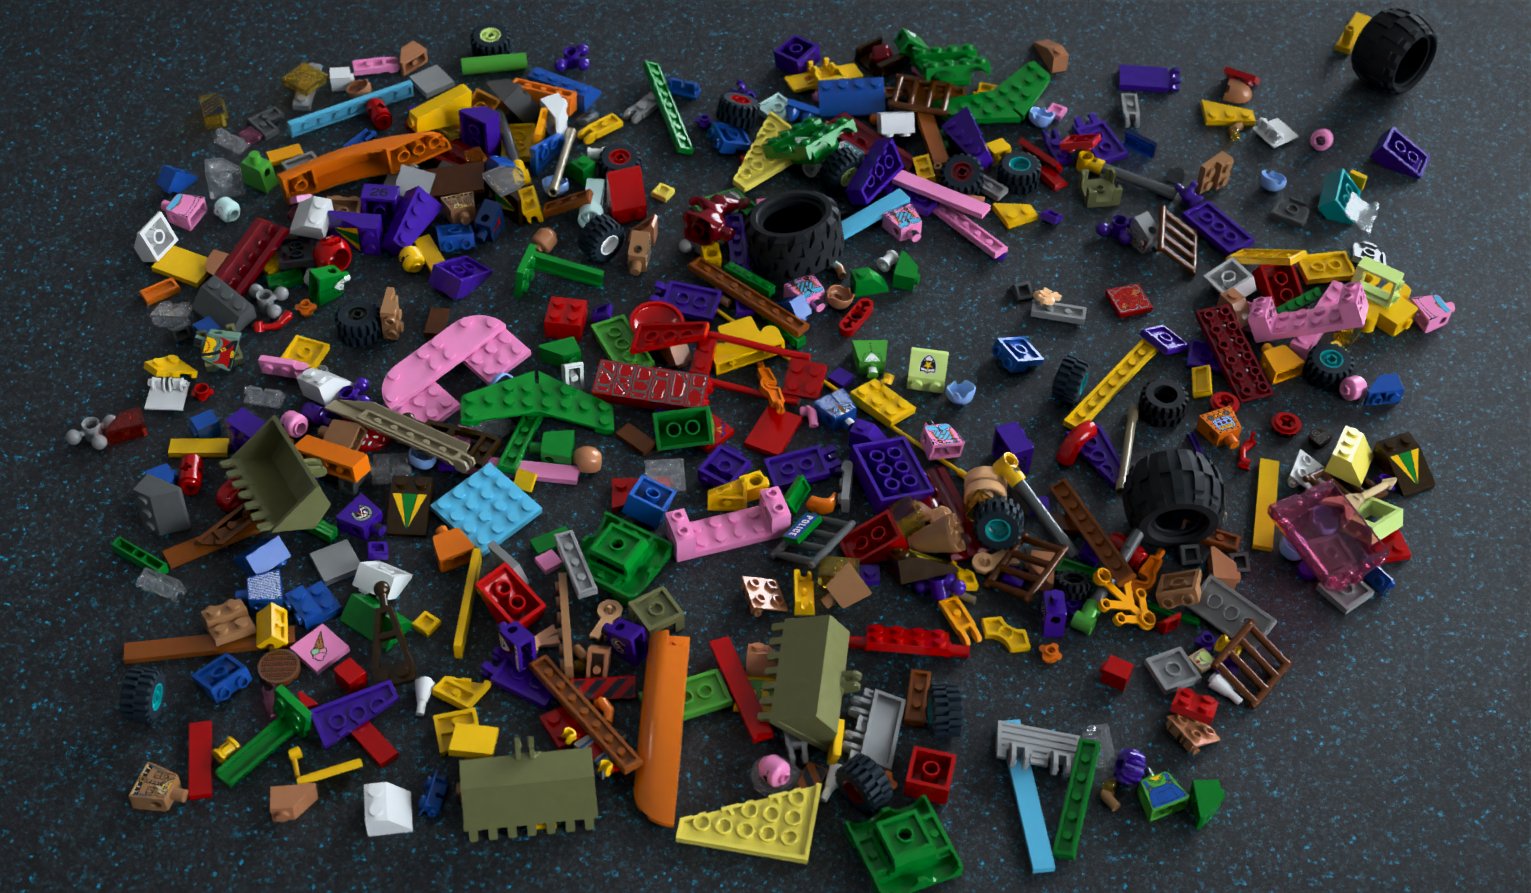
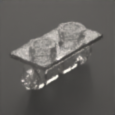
(230, 142)
(266, 398)

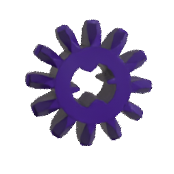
(1129, 767)

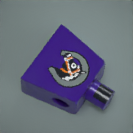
(361, 519)
(1052, 605)
(627, 640)

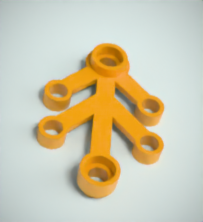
(1141, 616)

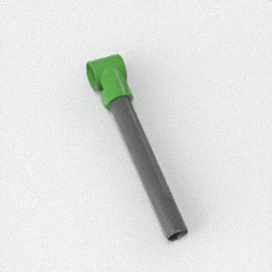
(1086, 618)

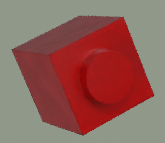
(1116, 672)
(350, 676)

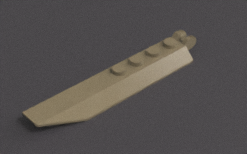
(405, 431)

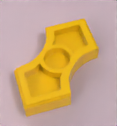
(997, 629)

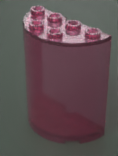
(1329, 535)

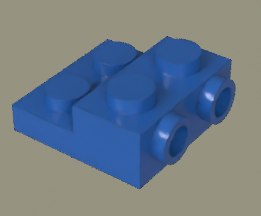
(728, 138)
(455, 237)
(1016, 353)
(312, 605)
(222, 677)

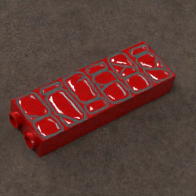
(650, 386)

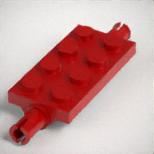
(908, 641)

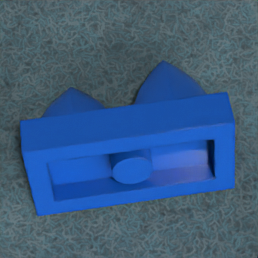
(794, 108)

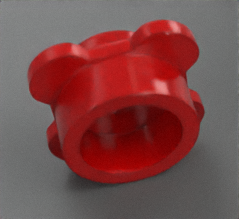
(202, 391)

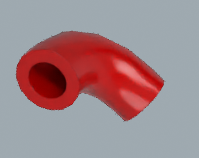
(1075, 441)

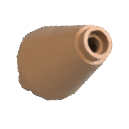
(939, 536)

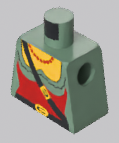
(219, 347)

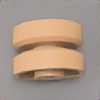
(985, 480)

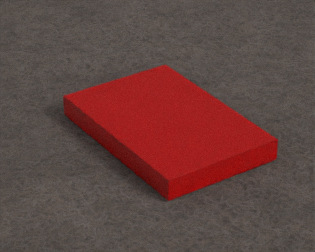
(773, 432)

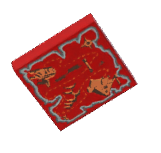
(1128, 300)

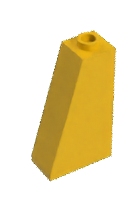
(441, 110)

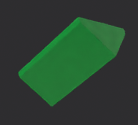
(683, 428)
(360, 617)

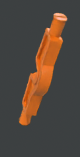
(768, 387)
(1148, 574)

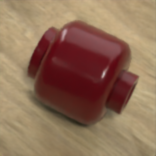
(880, 53)

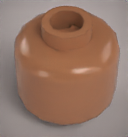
(544, 240)

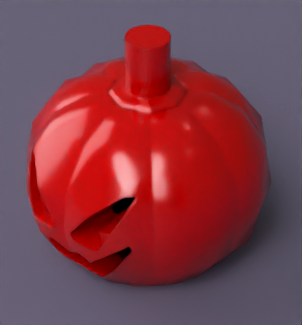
(332, 251)

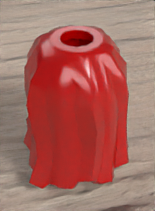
(227, 496)

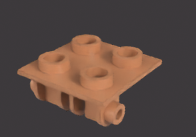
(763, 594)
(1190, 732)

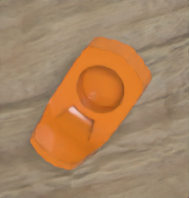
(822, 505)

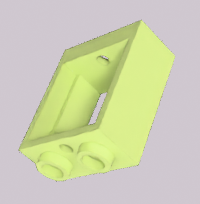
(1384, 272)
(1390, 516)

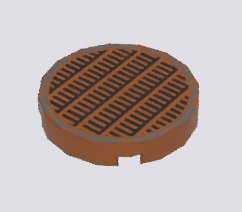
(279, 667)

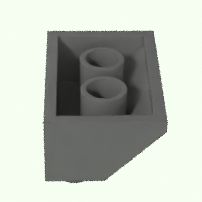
(515, 99)
(223, 304)
(161, 506)

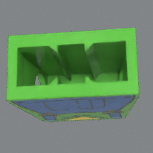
(1160, 794)

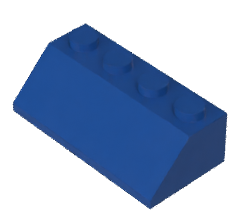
(585, 94)
(854, 96)

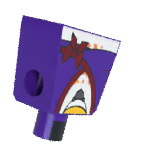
(517, 644)

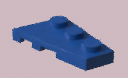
(545, 152)

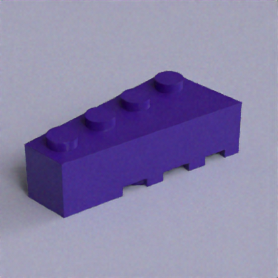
(966, 136)
(875, 171)
(410, 220)

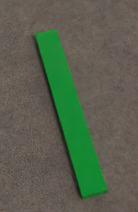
(668, 108)

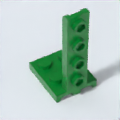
(555, 266)
(292, 718)

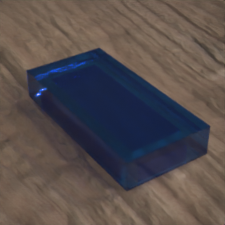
(1140, 143)

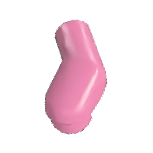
(811, 414)

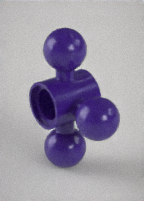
(571, 58)
(1117, 229)
(350, 393)
(941, 586)

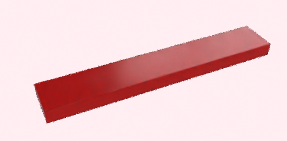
(740, 689)

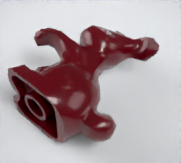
(708, 224)

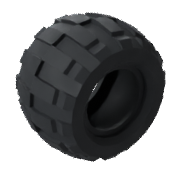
(1394, 51)
(1174, 488)

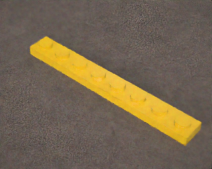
(1111, 384)

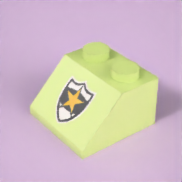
(927, 370)

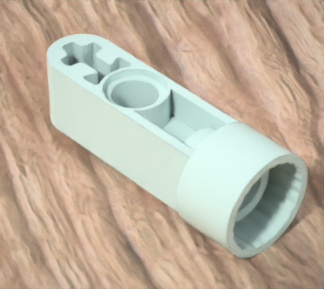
(591, 210)

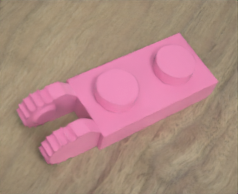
(375, 65)
(281, 366)

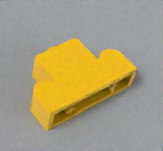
(1391, 320)
(733, 356)

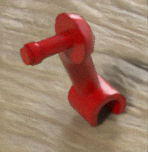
(286, 316)
(1246, 446)

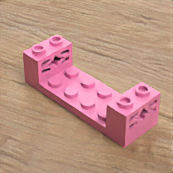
(1346, 314)
(728, 530)

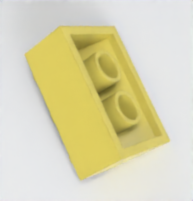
(1350, 457)

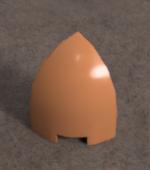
(1237, 92)
(215, 261)

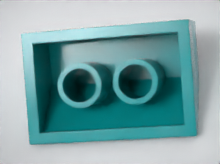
(1335, 195)

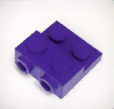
(722, 467)

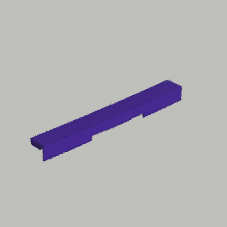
(1195, 443)

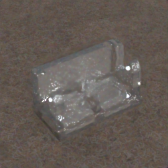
(160, 584)
(1106, 756)

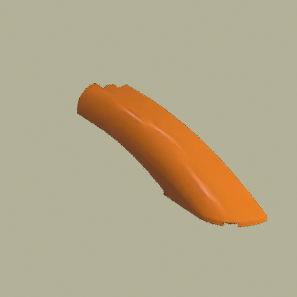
(361, 161)
(661, 727)

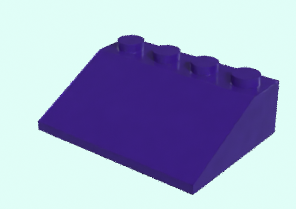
(889, 472)

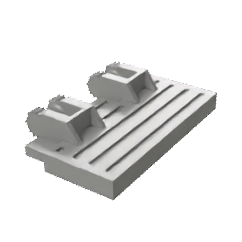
(879, 726)
(1035, 746)

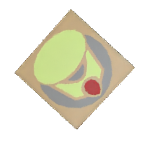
(1201, 660)

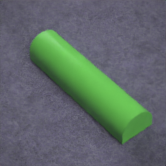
(494, 63)

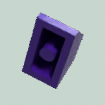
(864, 432)

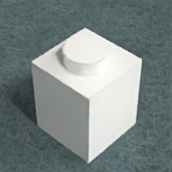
(340, 78)

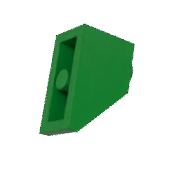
(581, 169)
(906, 273)
(867, 282)
(560, 352)
(1205, 800)

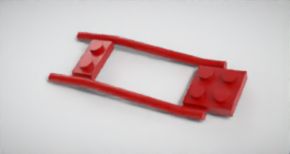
(802, 378)

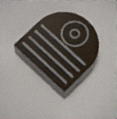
(1319, 438)

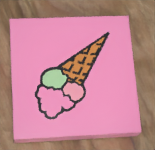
(320, 649)

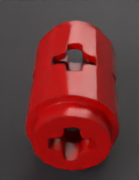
(379, 113)
(190, 474)
(1138, 557)

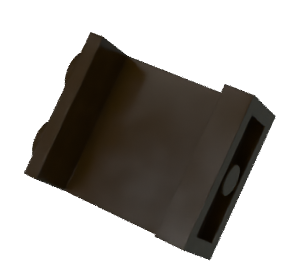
(882, 68)

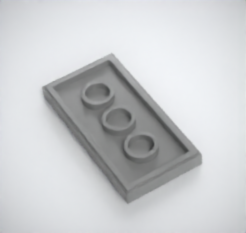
(1230, 610)

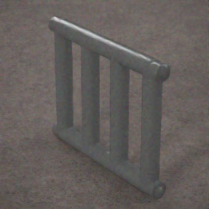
(822, 550)

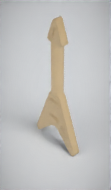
(1358, 498)

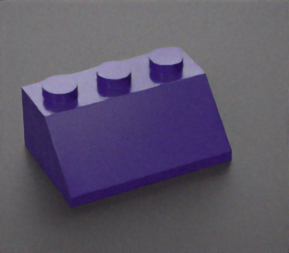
(481, 128)

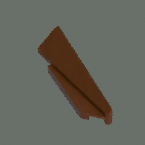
(227, 527)

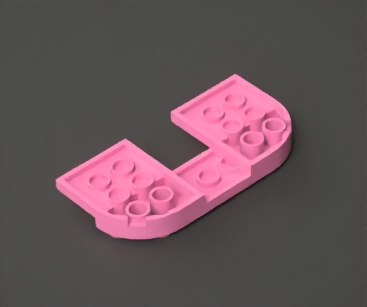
(475, 341)

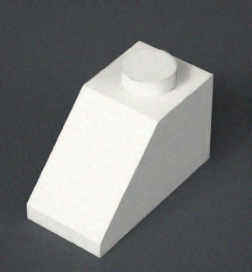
(573, 374)

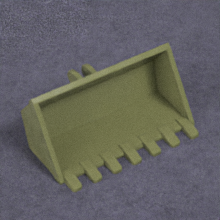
(278, 481)
(809, 678)
(528, 791)

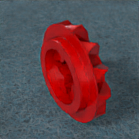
(1226, 398)
(1286, 418)

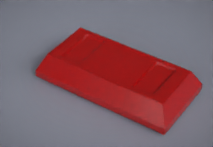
(1051, 178)

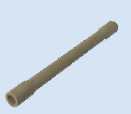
(555, 183)
(1132, 417)

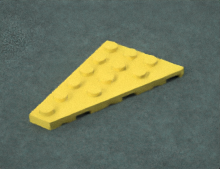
(756, 166)
(768, 827)

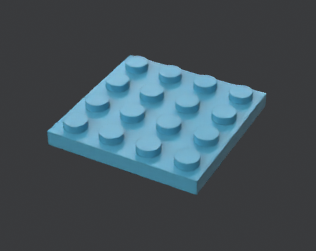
(486, 507)

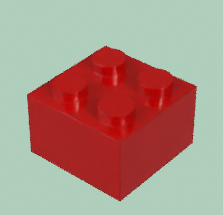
(565, 318)
(930, 774)

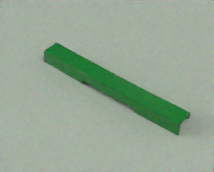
(1184, 618)

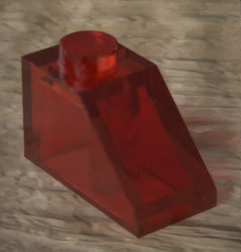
(126, 426)

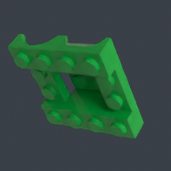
(950, 63)
(808, 141)
(640, 557)
(918, 861)

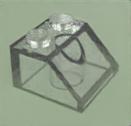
(223, 178)

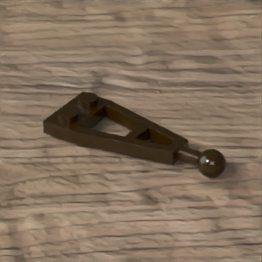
(481, 451)
(400, 672)

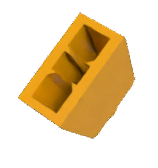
(1280, 363)

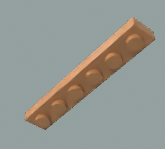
(564, 632)

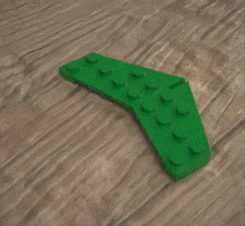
(1005, 103)
(546, 399)

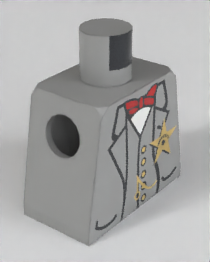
(1144, 233)

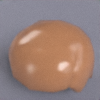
(358, 88)
(839, 297)
(587, 459)

